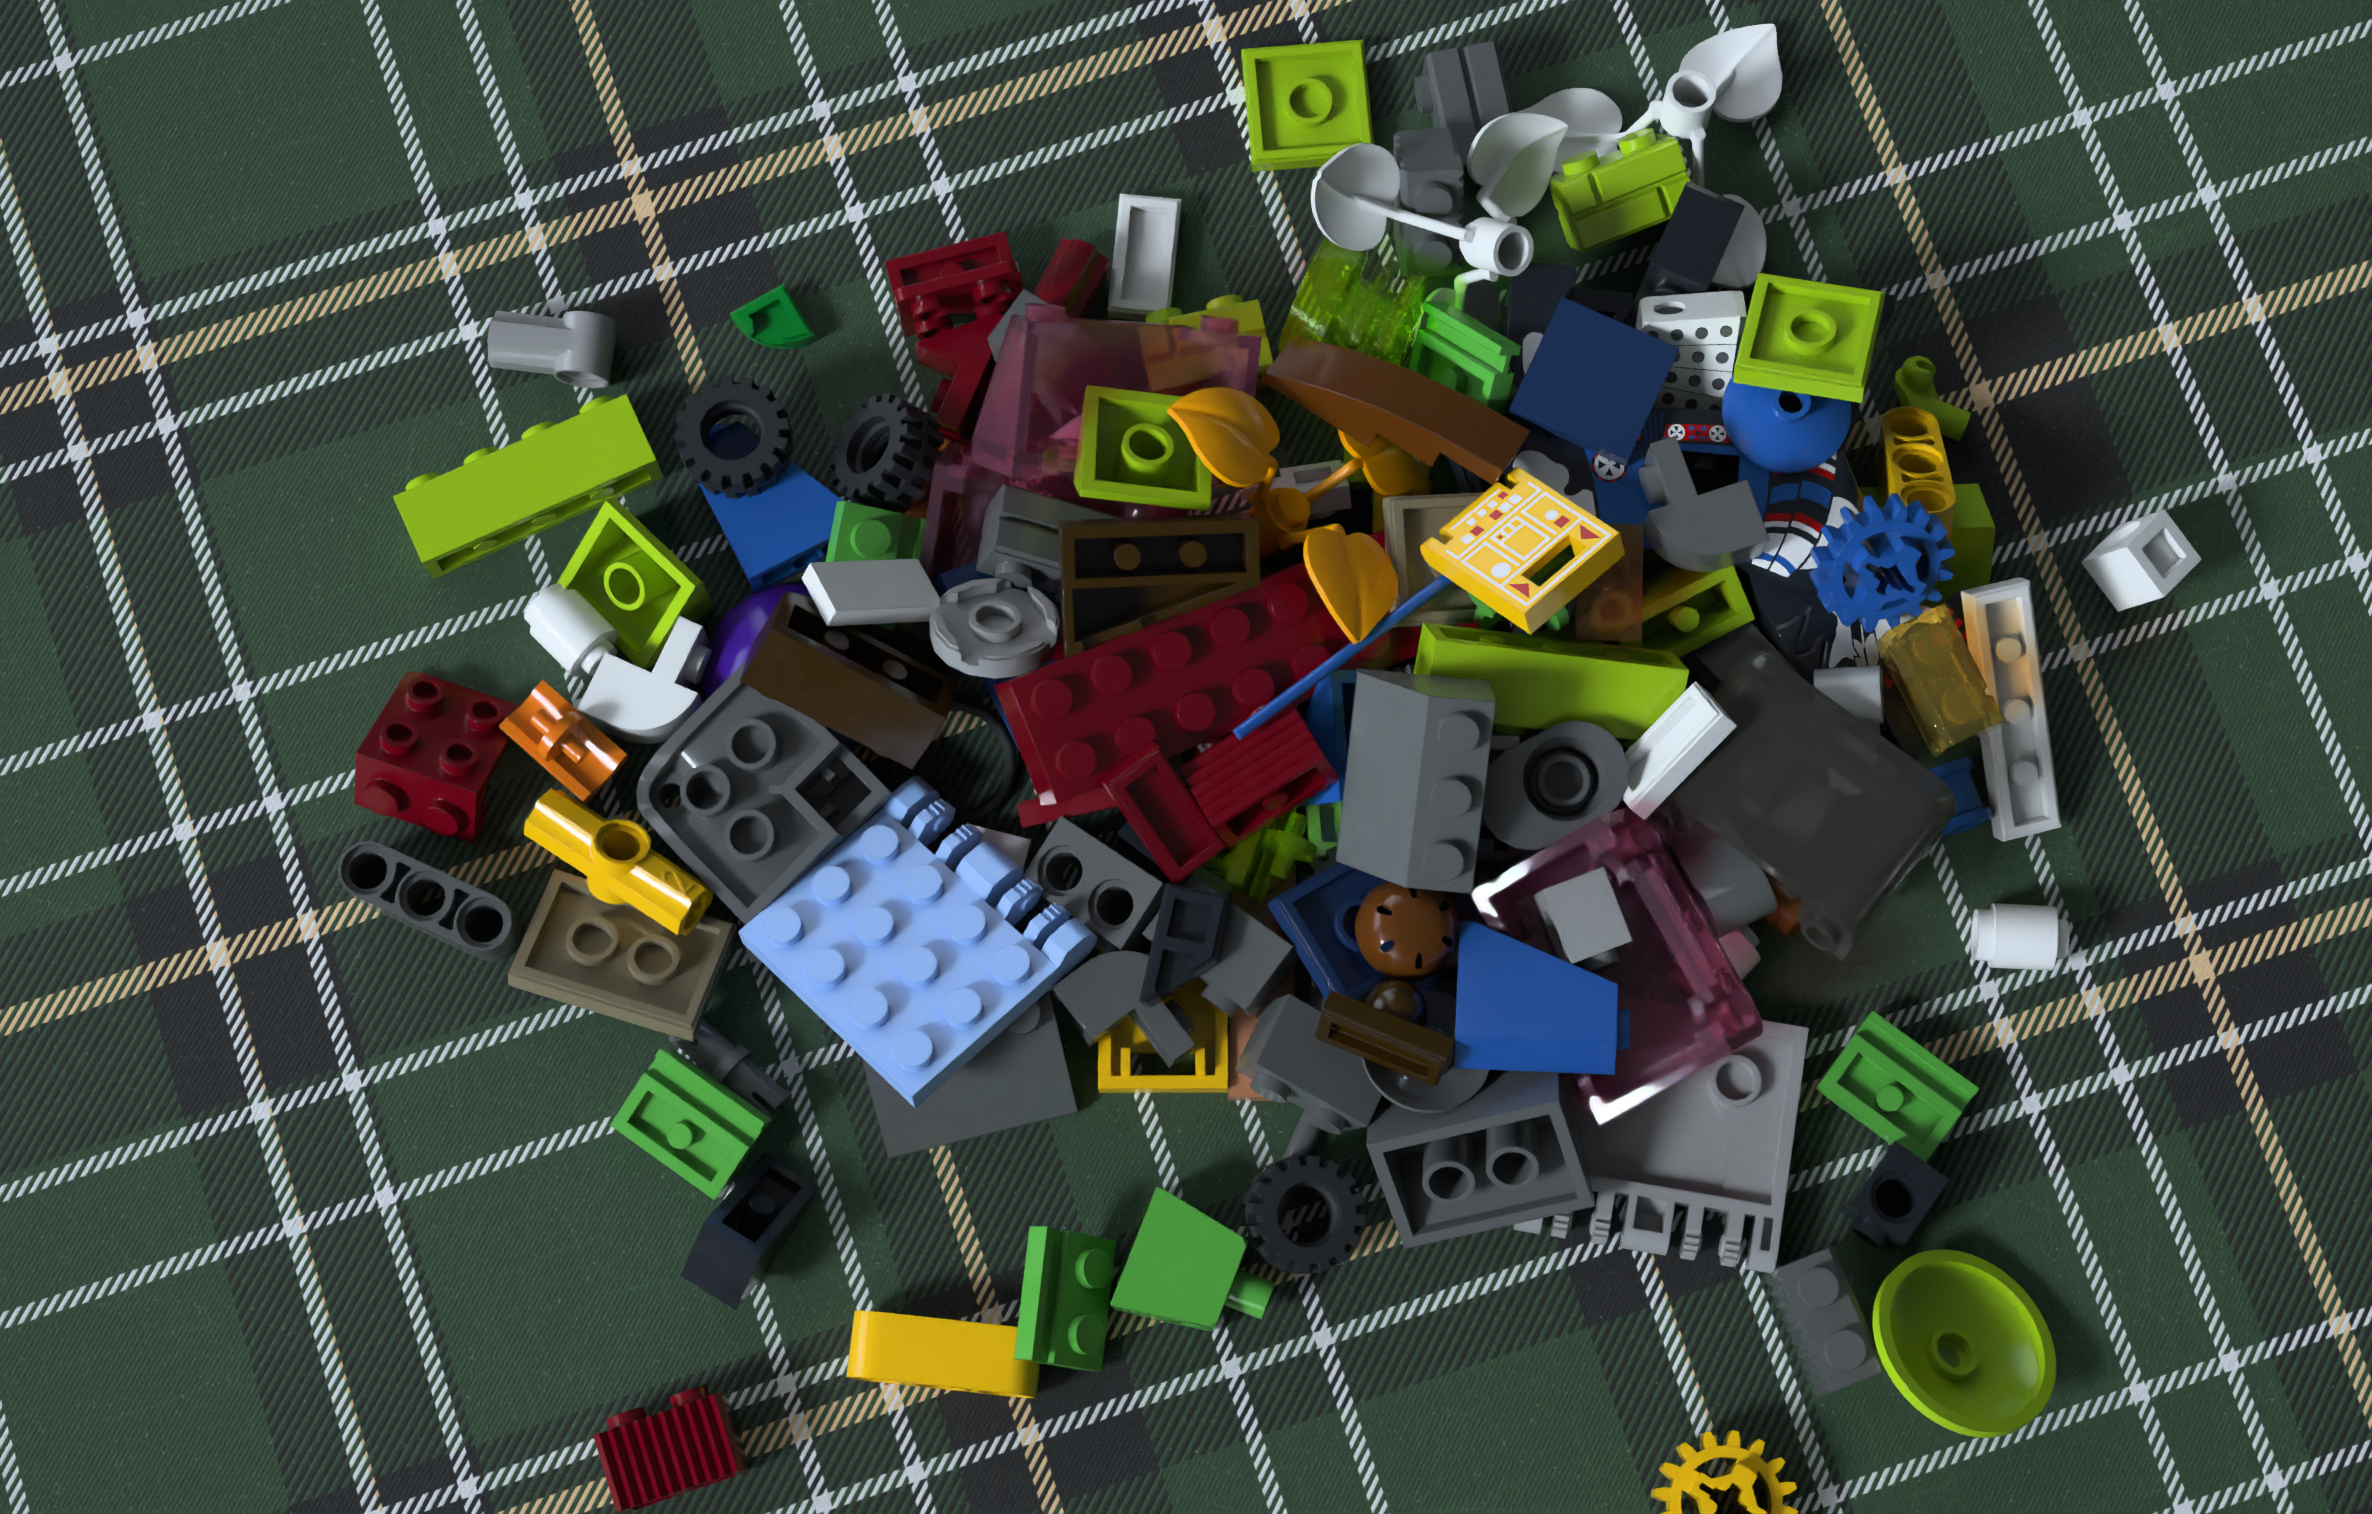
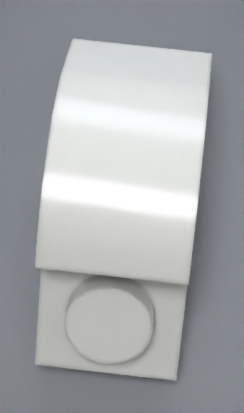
(646, 704)

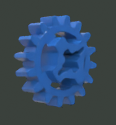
(1881, 561)

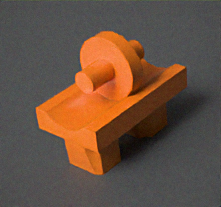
(564, 742)

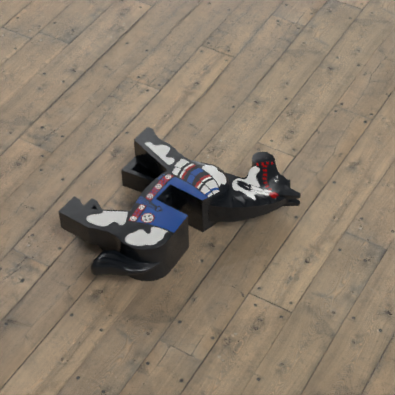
(1789, 504)

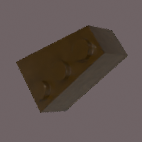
(1149, 569)
(853, 678)

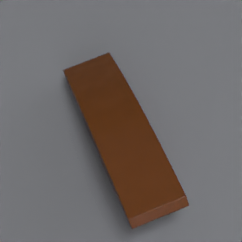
(1380, 398)

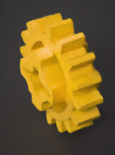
(1738, 1477)

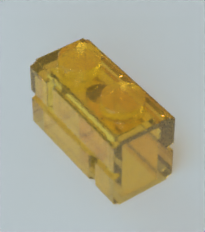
(1939, 680)

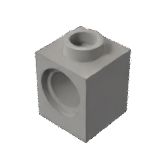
(1584, 920)

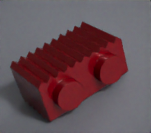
(1257, 777)
(671, 1450)

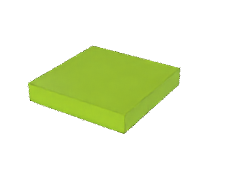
(1305, 103)
(1809, 337)

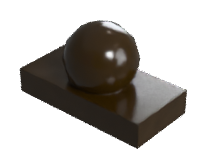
(1387, 1030)

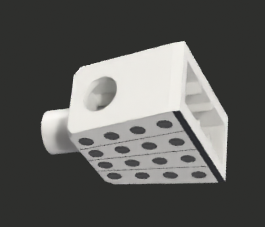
(1709, 337)

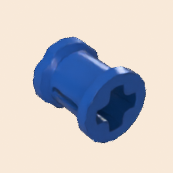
(1970, 808)

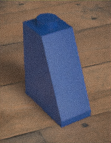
(779, 527)
(1532, 1009)

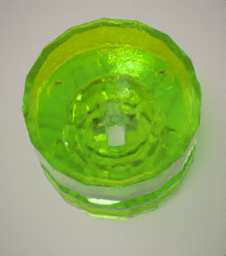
(1353, 312)

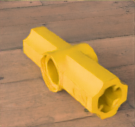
(618, 861)

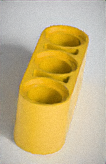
(1915, 463)
(939, 1354)

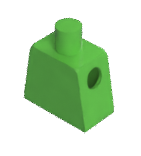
(1187, 1269)

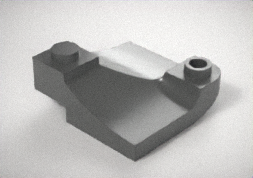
(758, 795)

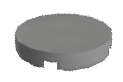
(994, 628)

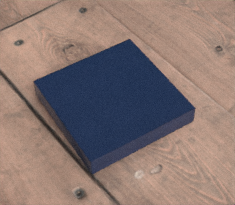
(1593, 381)

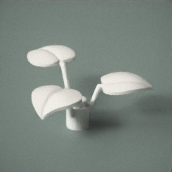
(1730, 73)
(1510, 162)

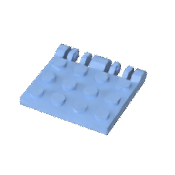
(909, 951)

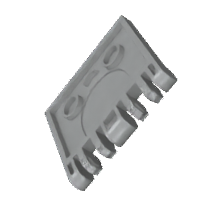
(1701, 1145)

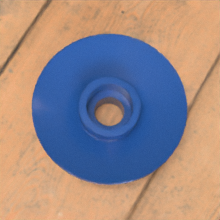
(1782, 439)

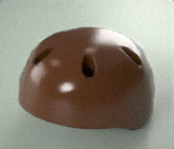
(1412, 927)

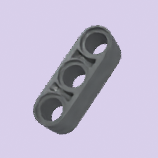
(1721, 878)
(408, 880)

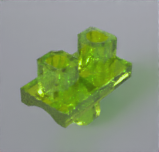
(1264, 854)

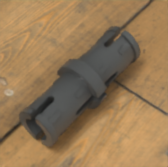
(734, 1069)

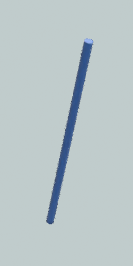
(1340, 658)

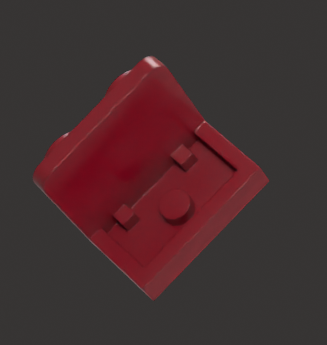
(953, 284)
(433, 755)

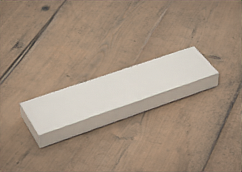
(2019, 749)

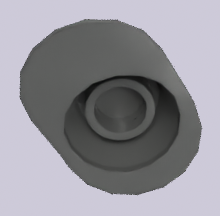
(1554, 784)

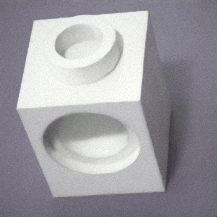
(2141, 560)

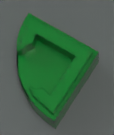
(774, 321)

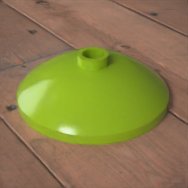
(1964, 1343)

